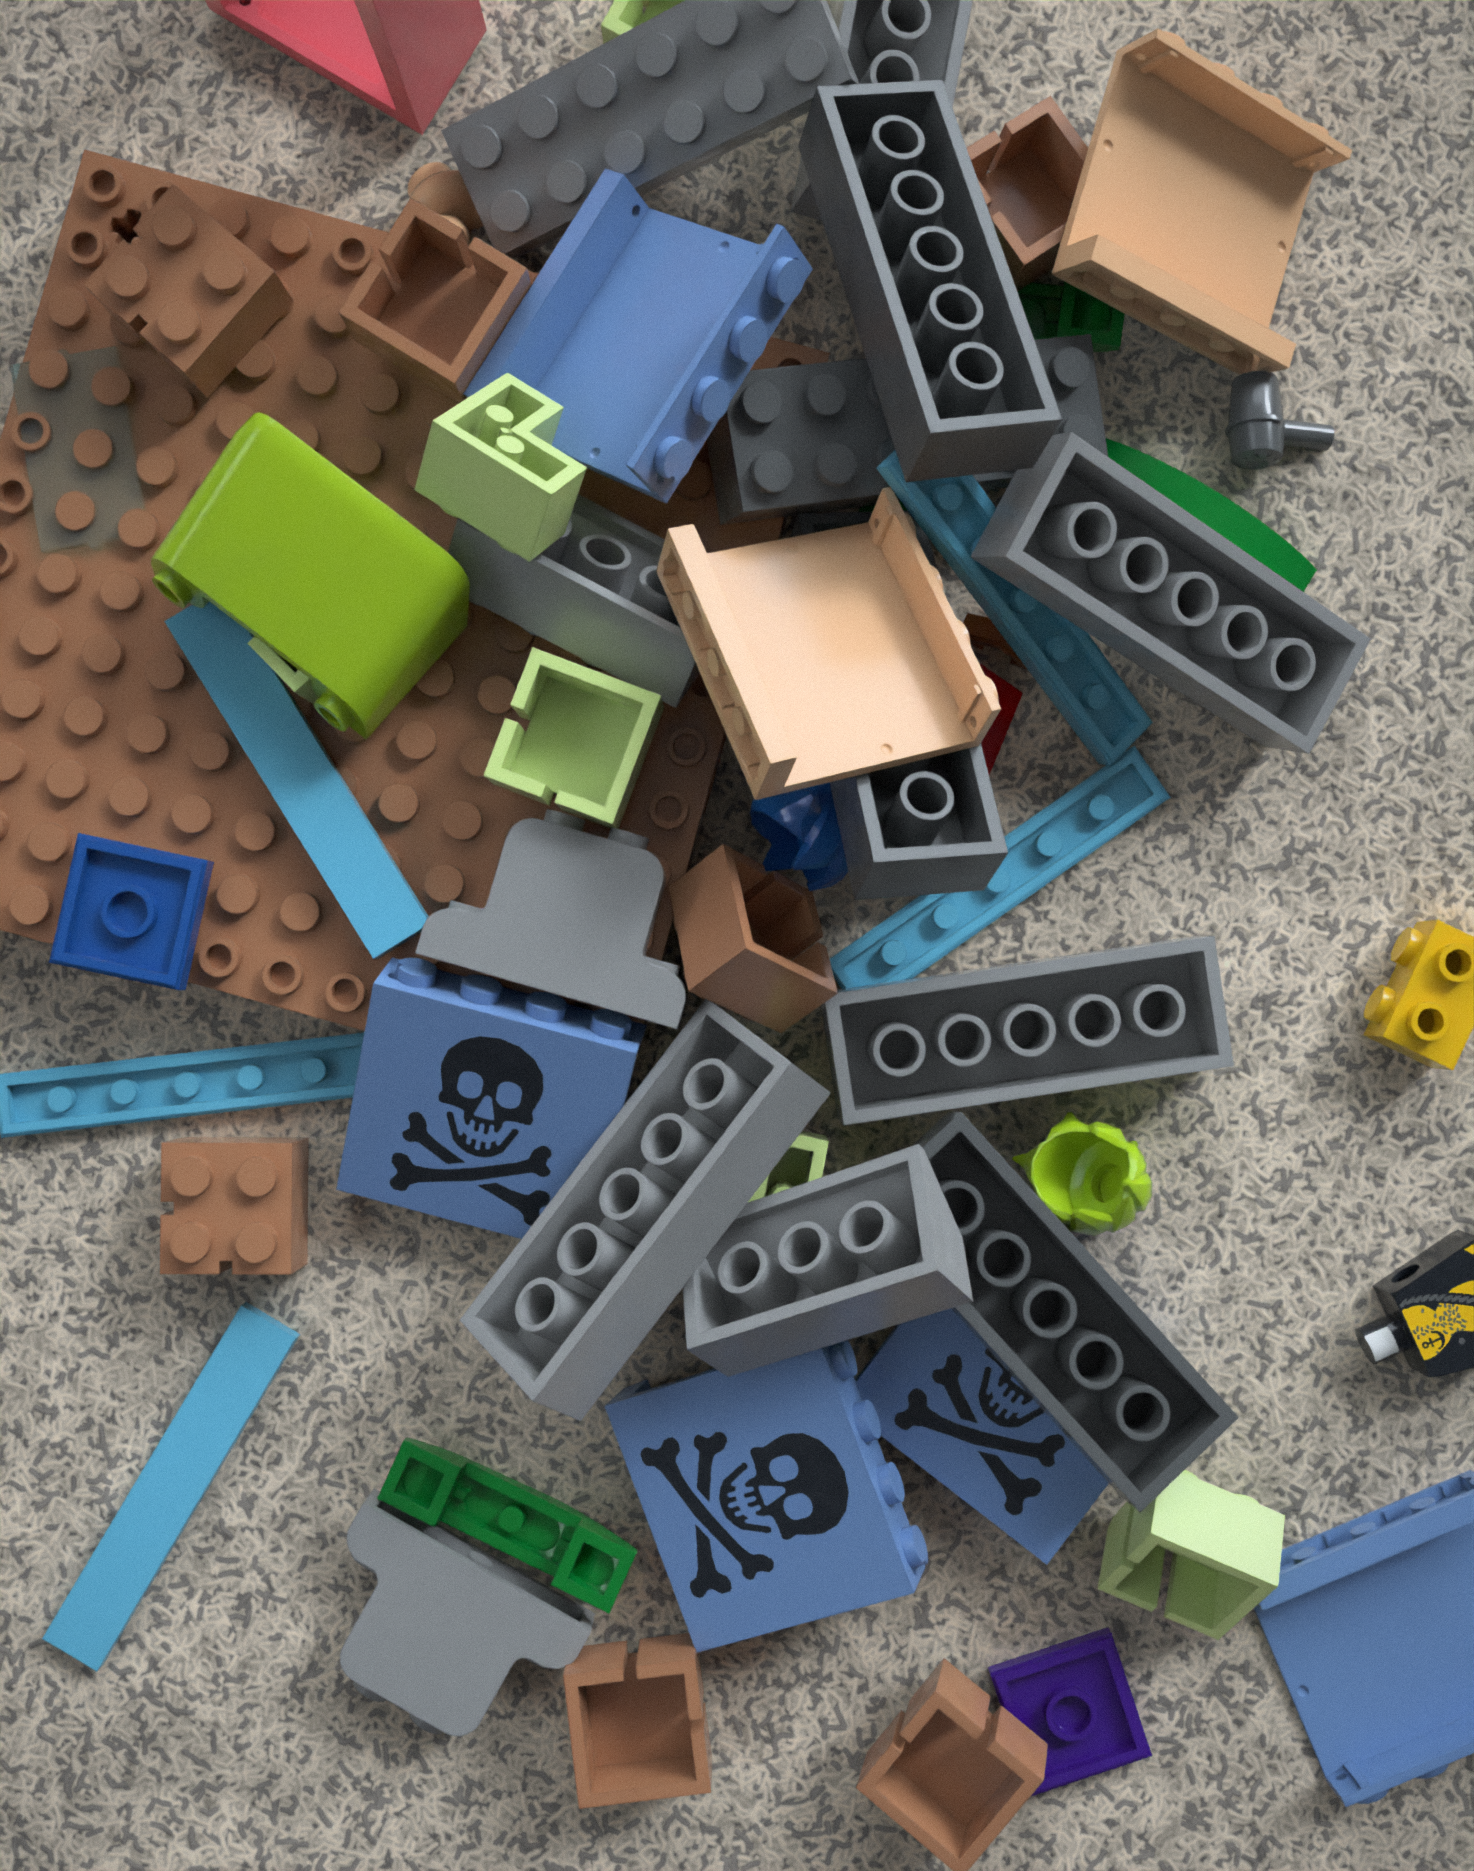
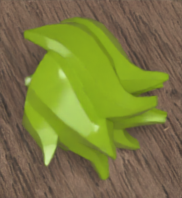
(1089, 1176)

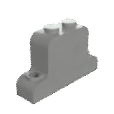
(568, 920)
(447, 1621)

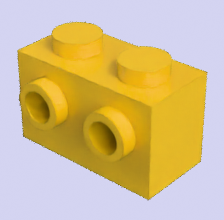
(1429, 996)

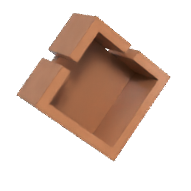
(1030, 185)
(194, 289)
(442, 312)
(739, 940)
(234, 1205)
(638, 1722)
(953, 1768)

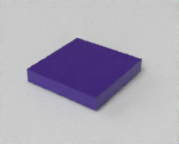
(1075, 1703)

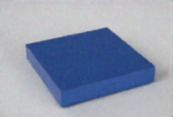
(131, 912)

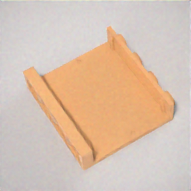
(1192, 202)
(828, 650)

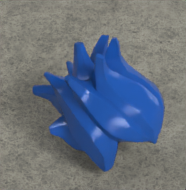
(802, 834)

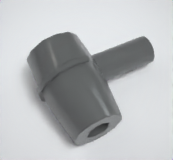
(1258, 425)

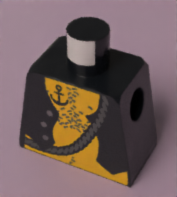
(1427, 1310)

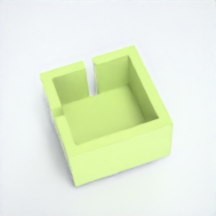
(581, 739)
(1221, 1557)

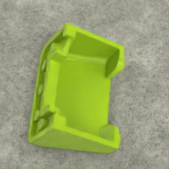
(315, 573)

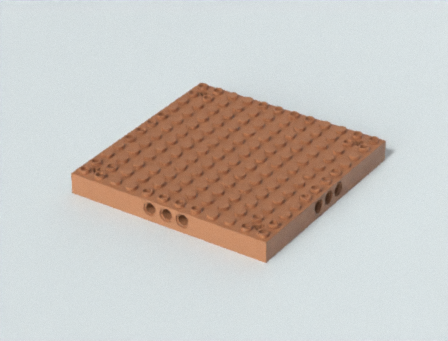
(114, 724)

